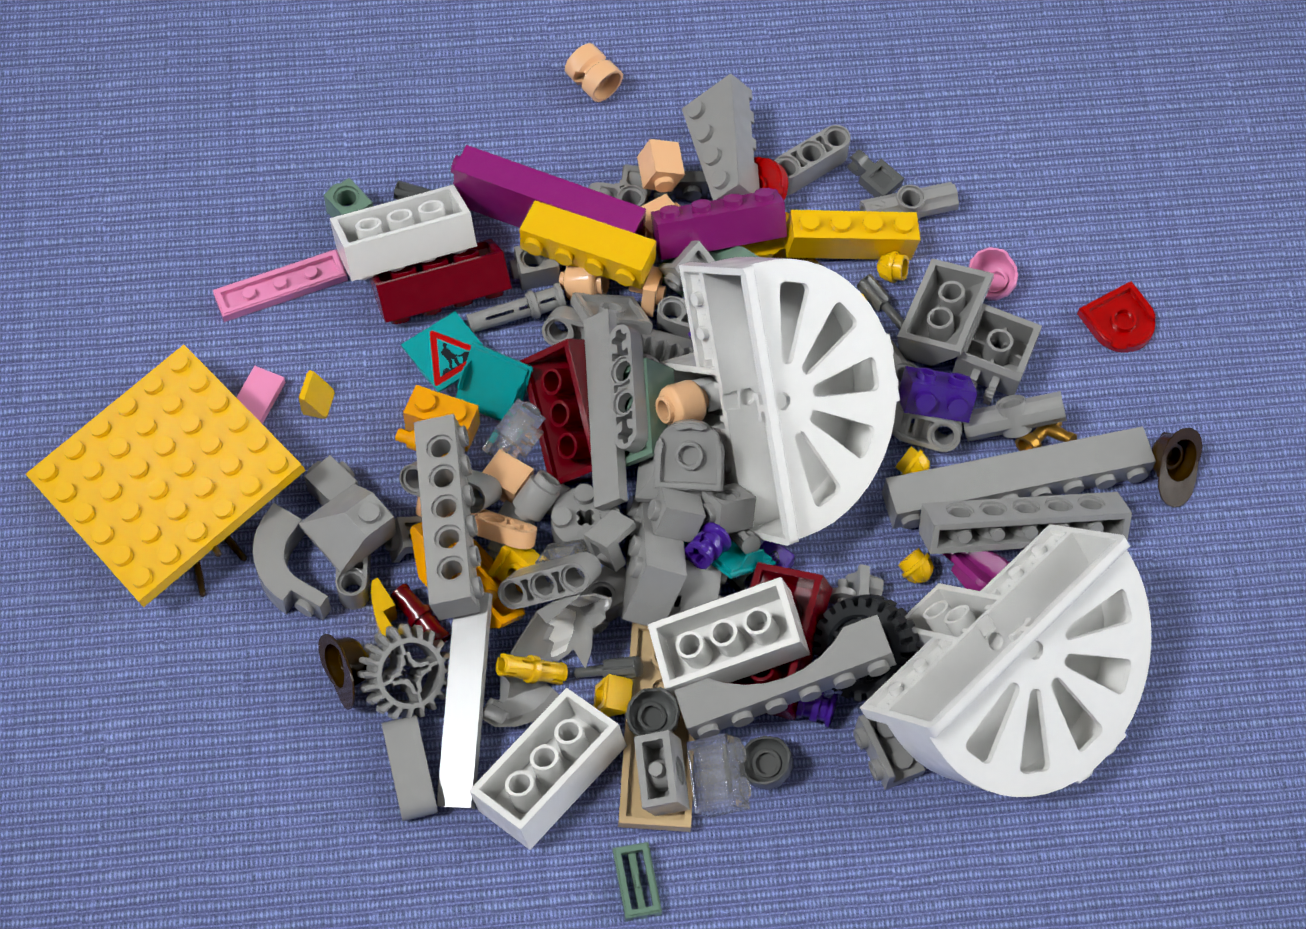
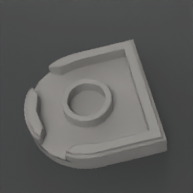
(689, 457)

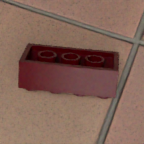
(441, 283)
(561, 396)
(811, 598)

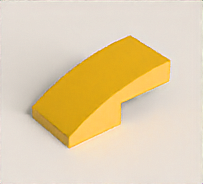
(383, 606)

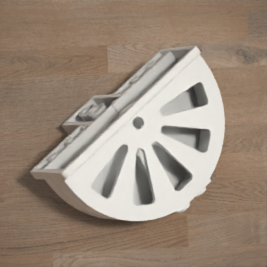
(792, 385)
(1030, 672)

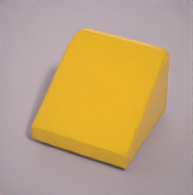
(315, 396)
(613, 695)

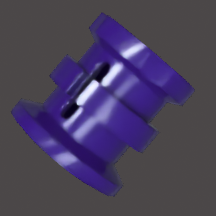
(708, 545)
(818, 709)

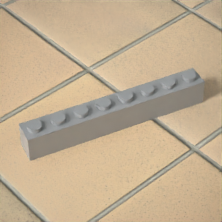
(1033, 472)

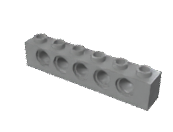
(432, 440)
(1017, 521)

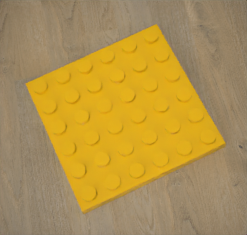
(165, 474)

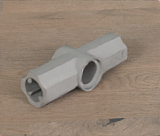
(924, 200)
(1015, 416)

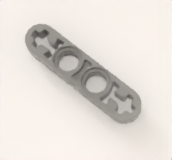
(629, 427)

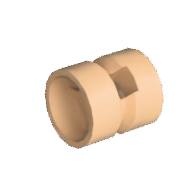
(595, 74)

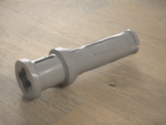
(478, 322)

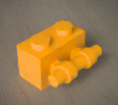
(431, 404)

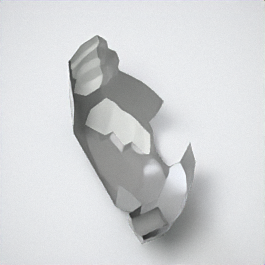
(551, 636)

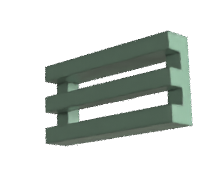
(642, 911)

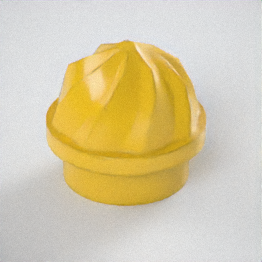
(893, 266)
(913, 462)
(917, 567)

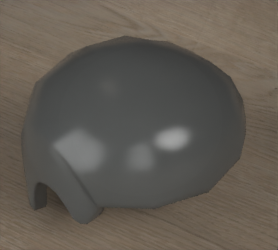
(652, 712)
(767, 762)

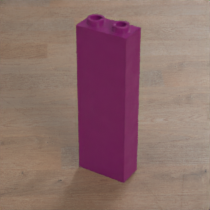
(508, 190)

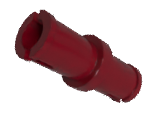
(418, 612)

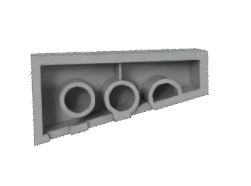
(723, 137)
(652, 571)

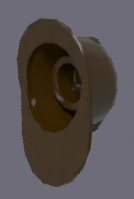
(1177, 464)
(342, 664)

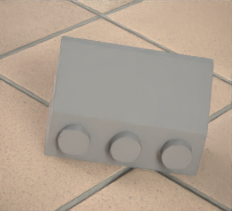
(943, 312)

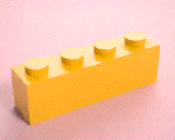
(850, 234)
(587, 244)

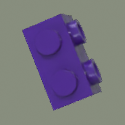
(937, 394)

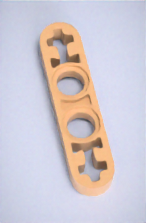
(501, 528)

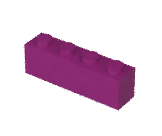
(720, 222)

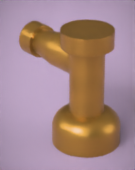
(1034, 439)

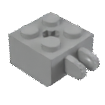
(997, 351)

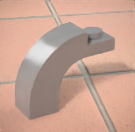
(272, 546)

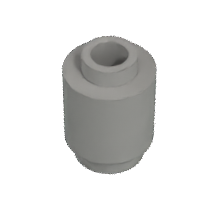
(536, 496)

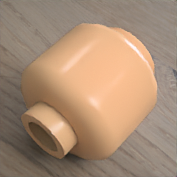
(579, 280)
(681, 402)

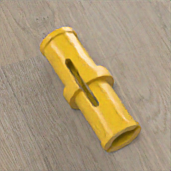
(531, 669)

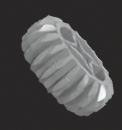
(393, 646)

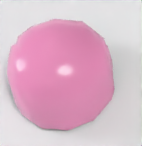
(1004, 269)

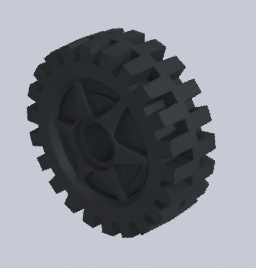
(895, 626)

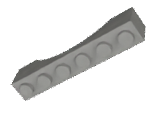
(855, 653)

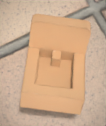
(652, 291)

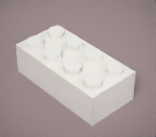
(403, 232)
(729, 637)
(548, 768)

